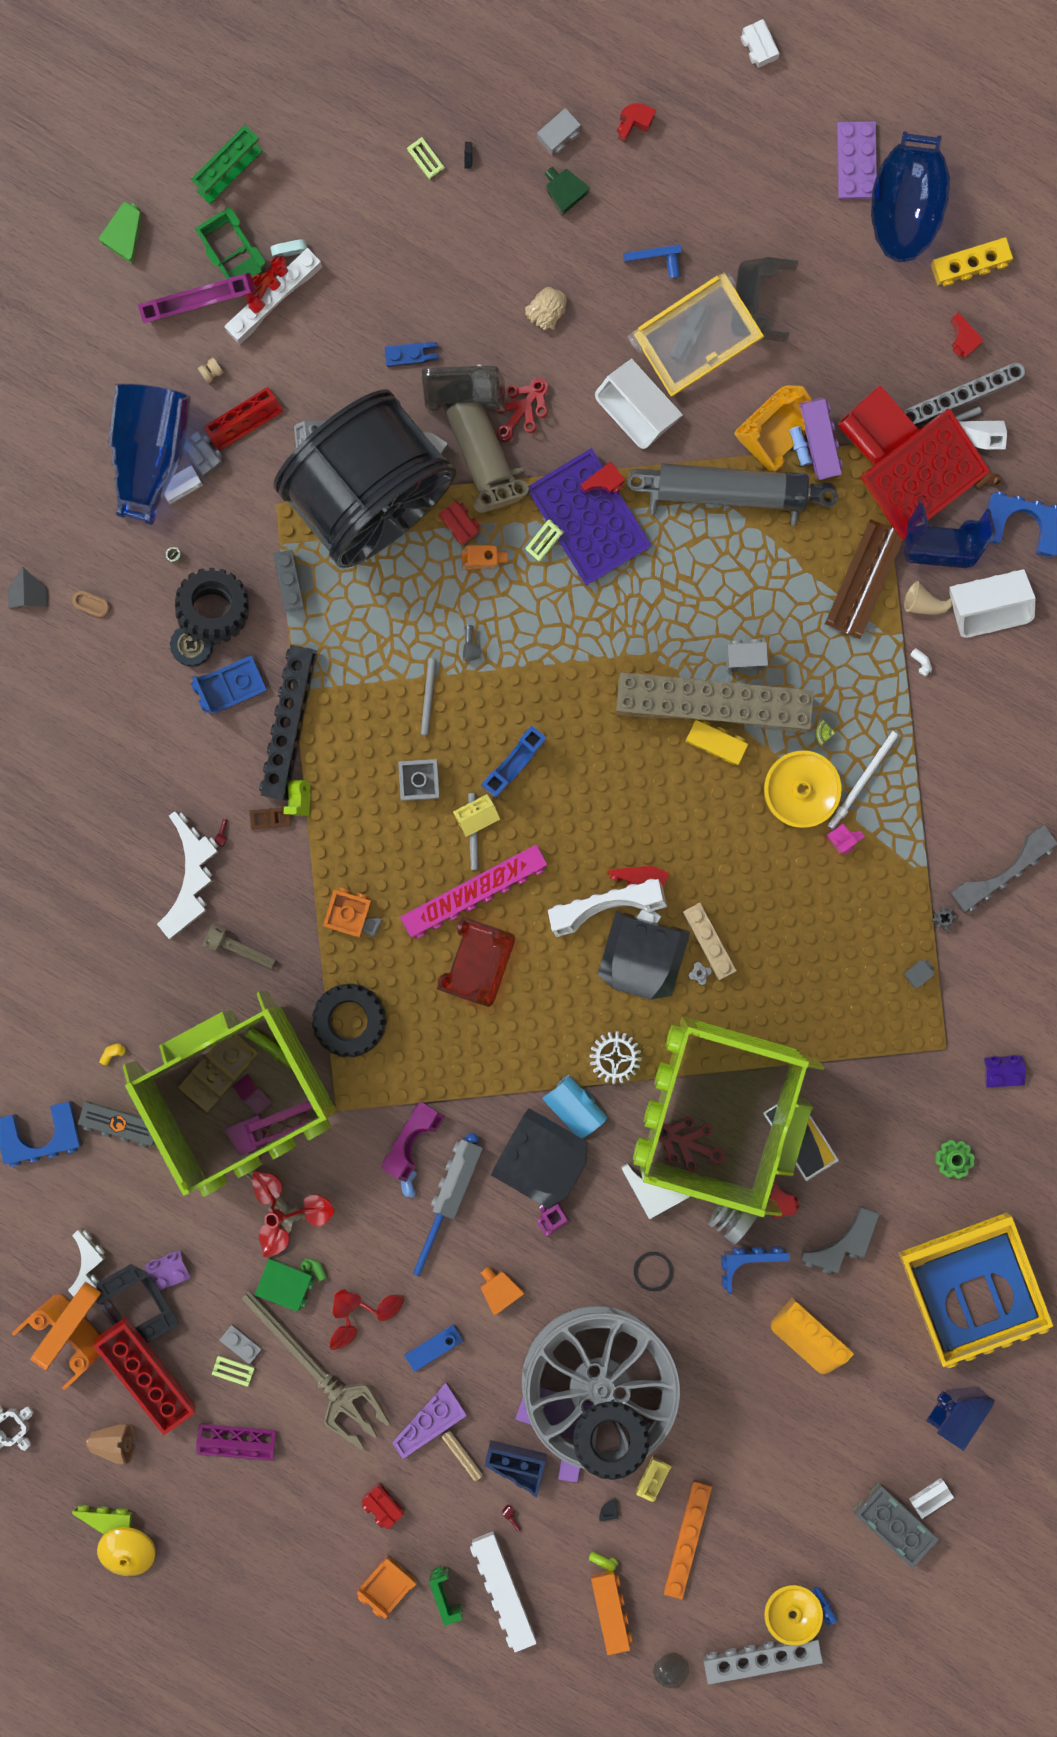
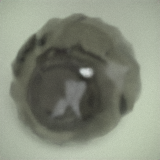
(671, 1670)

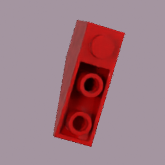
(638, 875)

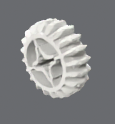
(632, 1058)

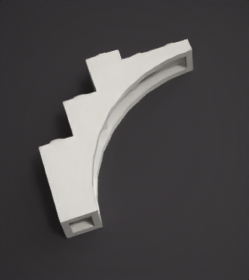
(197, 852)

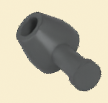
(470, 650)

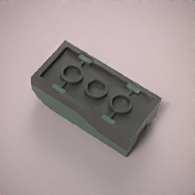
(895, 1525)

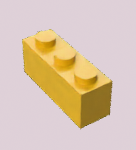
(717, 742)

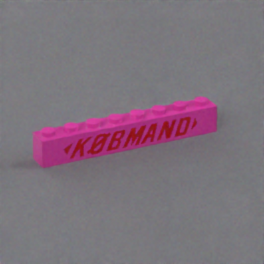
(471, 892)

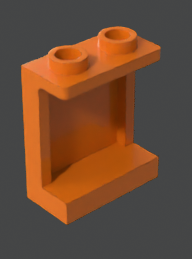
(385, 1587)

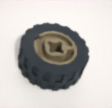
(189, 651)

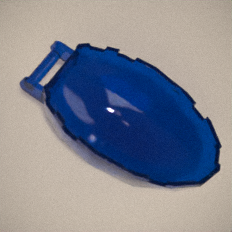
(910, 198)

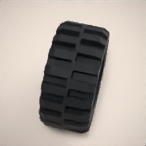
(211, 628)
(375, 1020)
(630, 1460)

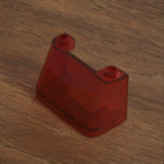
(478, 962)

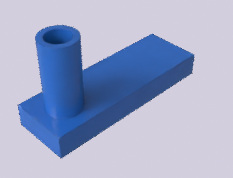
(669, 251)
(433, 1347)

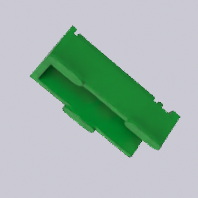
(253, 265)

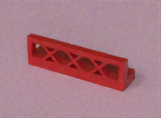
(244, 420)

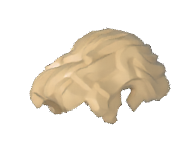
(546, 308)

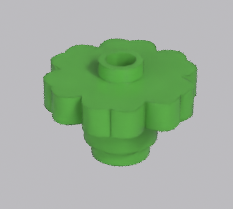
(964, 1159)

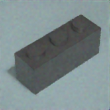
(289, 581)

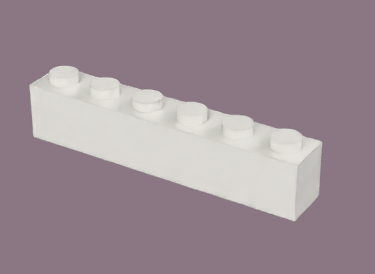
(504, 1591)

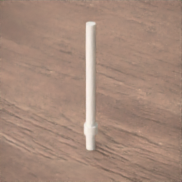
(841, 811)

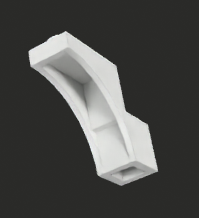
(90, 1257)

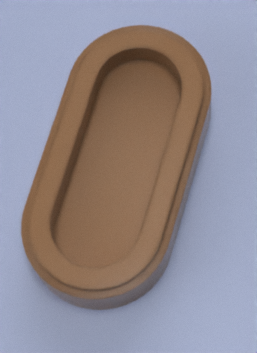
(90, 604)

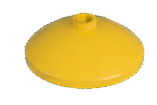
(126, 1551)
(798, 1629)

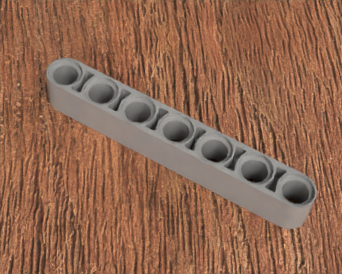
(970, 391)

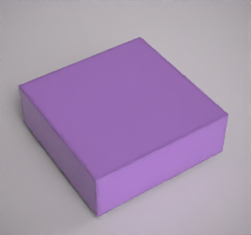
(568, 1472)

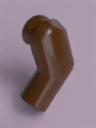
(989, 479)

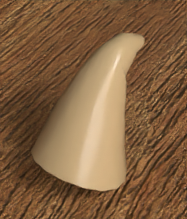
(922, 602)

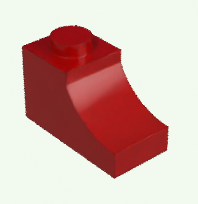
(966, 337)
(606, 479)
(786, 1202)

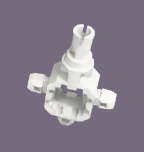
(21, 1418)

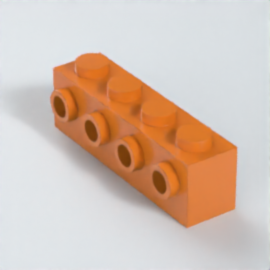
(610, 1612)

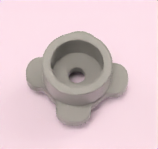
(699, 968)

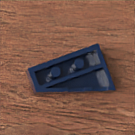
(516, 1464)

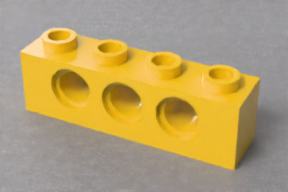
(997, 248)

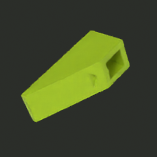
(103, 1518)

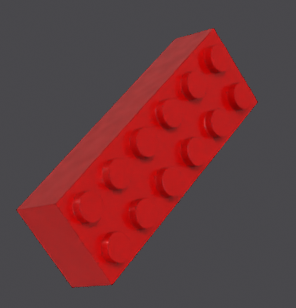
(144, 1376)

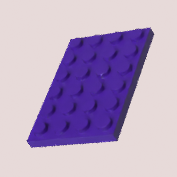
(596, 524)

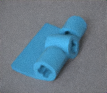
(575, 1107)

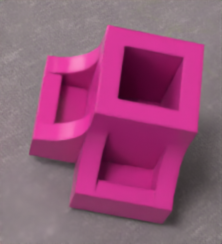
(843, 839)

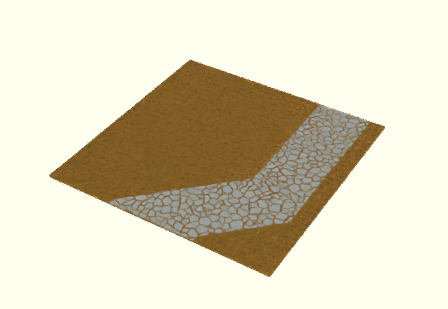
(806, 928)

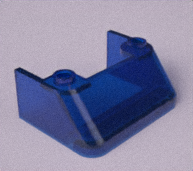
(947, 545)
(960, 1414)

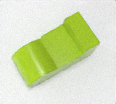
(298, 798)

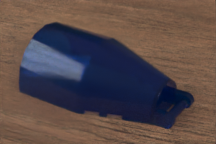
(146, 445)

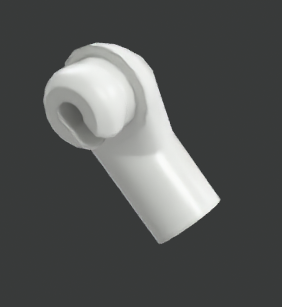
(924, 661)

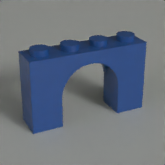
(1046, 517)
(524, 751)
(66, 1137)

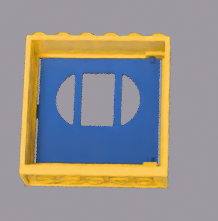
(978, 1260)

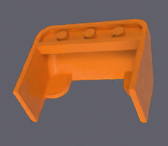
(81, 1340)

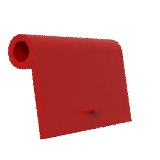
(877, 425)

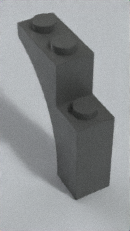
(853, 1241)

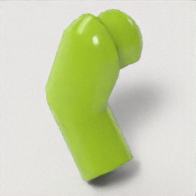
(608, 1564)

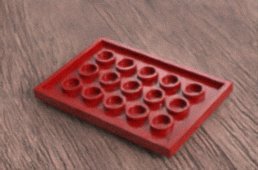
(926, 468)

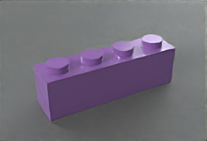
(820, 438)

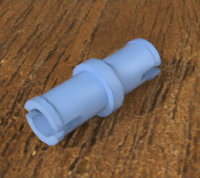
(800, 446)

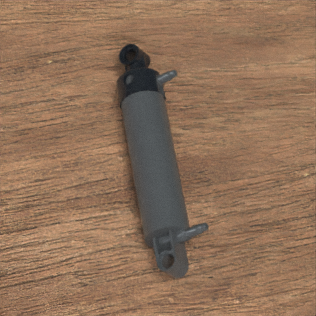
(732, 487)

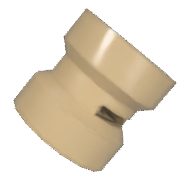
(214, 368)

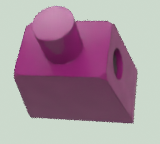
(240, 1139)

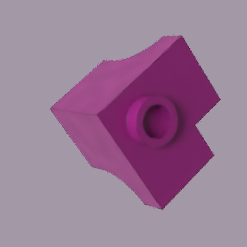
(552, 1219)

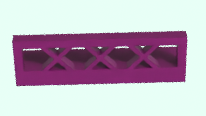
(268, 1121)
(231, 1448)

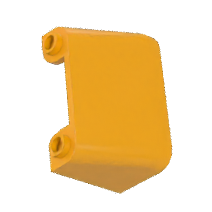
(768, 428)

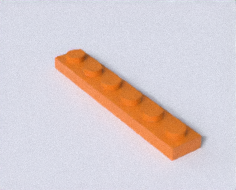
(687, 1540)

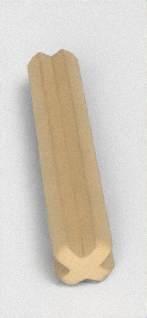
(462, 1455)

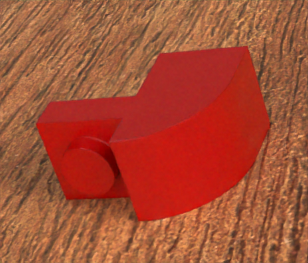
(635, 115)

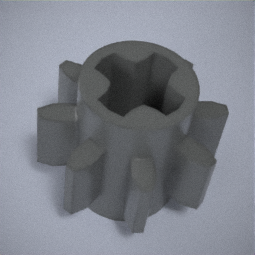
(949, 917)

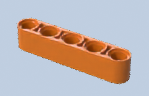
(65, 1326)

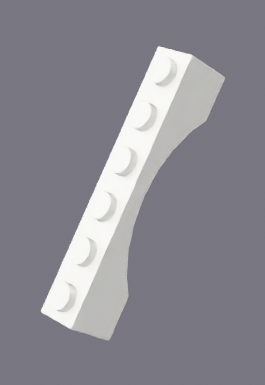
(299, 272)
(569, 917)

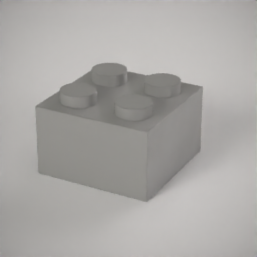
(746, 656)
(419, 780)

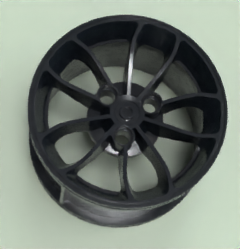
(364, 478)

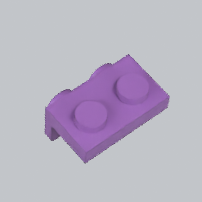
(168, 1270)

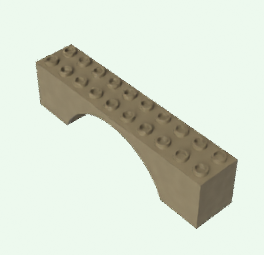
(715, 701)

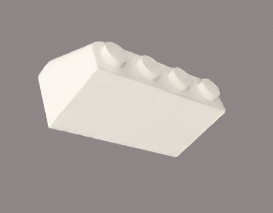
(637, 404)
(993, 603)

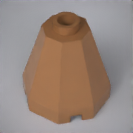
(113, 1443)

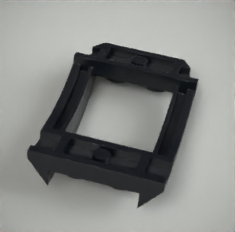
(124, 1279)

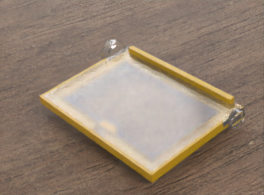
(697, 334)

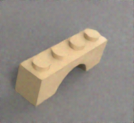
(709, 941)

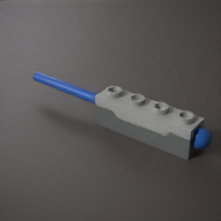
(452, 1189)

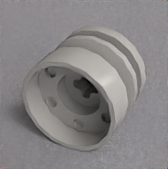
(734, 1220)

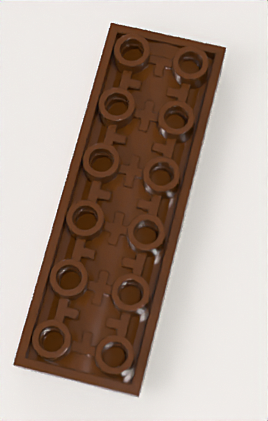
(864, 579)

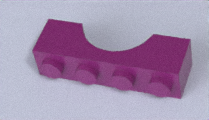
(399, 1160)

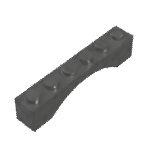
(1034, 846)

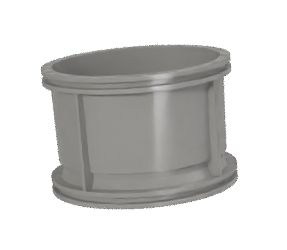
(599, 1387)

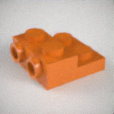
(347, 912)

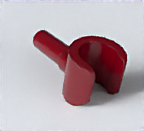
(220, 839)
(508, 1512)

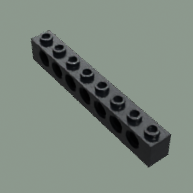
(296, 714)

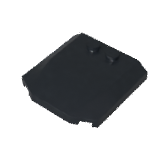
(642, 956)
(541, 1160)

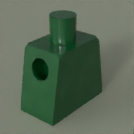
(565, 189)

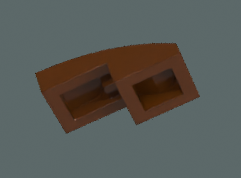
(268, 818)

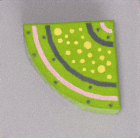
(823, 732)

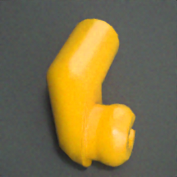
(110, 1051)

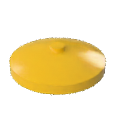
(802, 789)

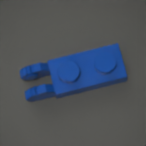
(409, 354)

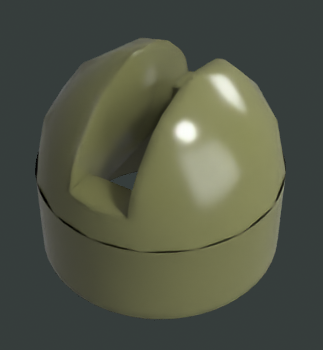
(171, 553)

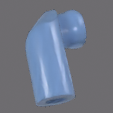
(407, 1187)

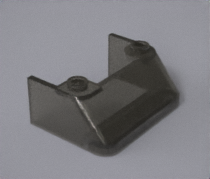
(748, 289)
(463, 385)

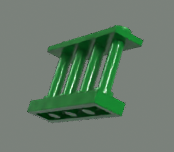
(227, 164)

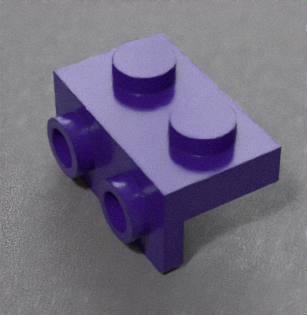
(1004, 1071)

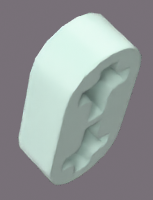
(289, 248)

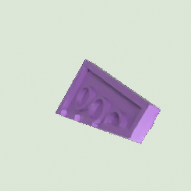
(430, 1422)

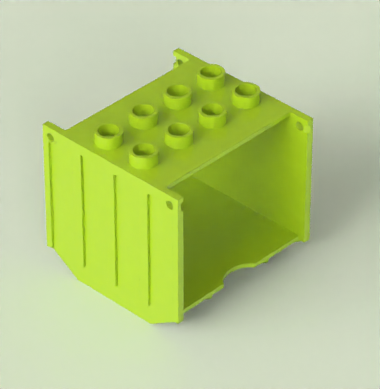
(196, 1041)
(781, 1145)

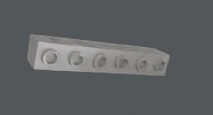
(753, 1667)

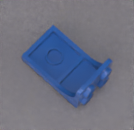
(228, 686)
(739, 1256)

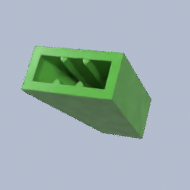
(123, 232)

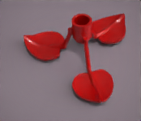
(271, 1237)
(346, 1302)

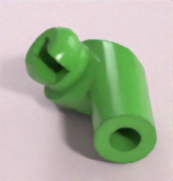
(314, 1266)

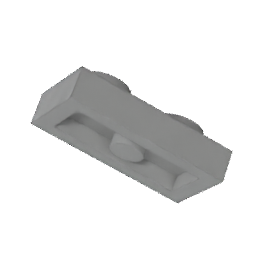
(240, 1344)

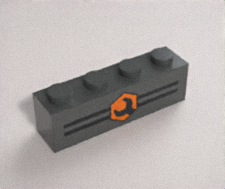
(115, 1122)

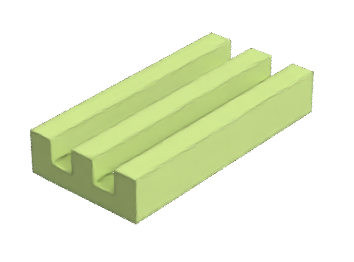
(435, 171)
(554, 528)
(231, 1378)

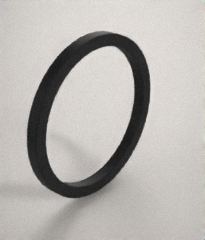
(670, 1271)

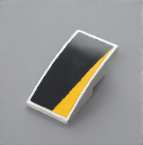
(814, 1153)

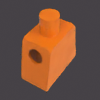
(474, 558)
(499, 1290)

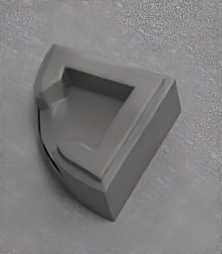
(371, 926)

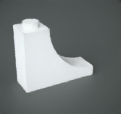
(652, 1198)

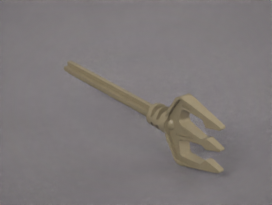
(340, 1397)

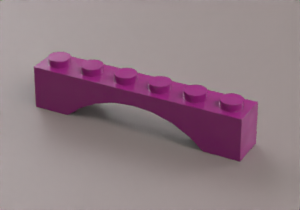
(196, 297)

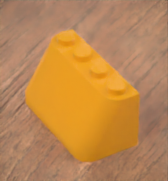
(810, 1338)

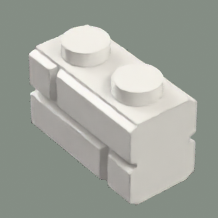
(760, 43)

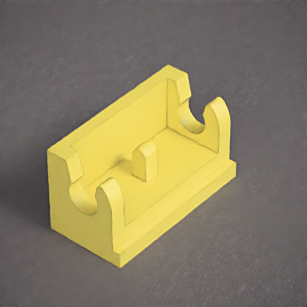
(476, 815)
(653, 1479)

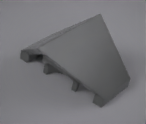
(26, 592)

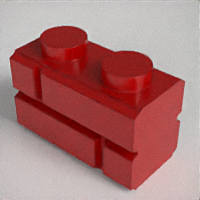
(459, 523)
(382, 1506)

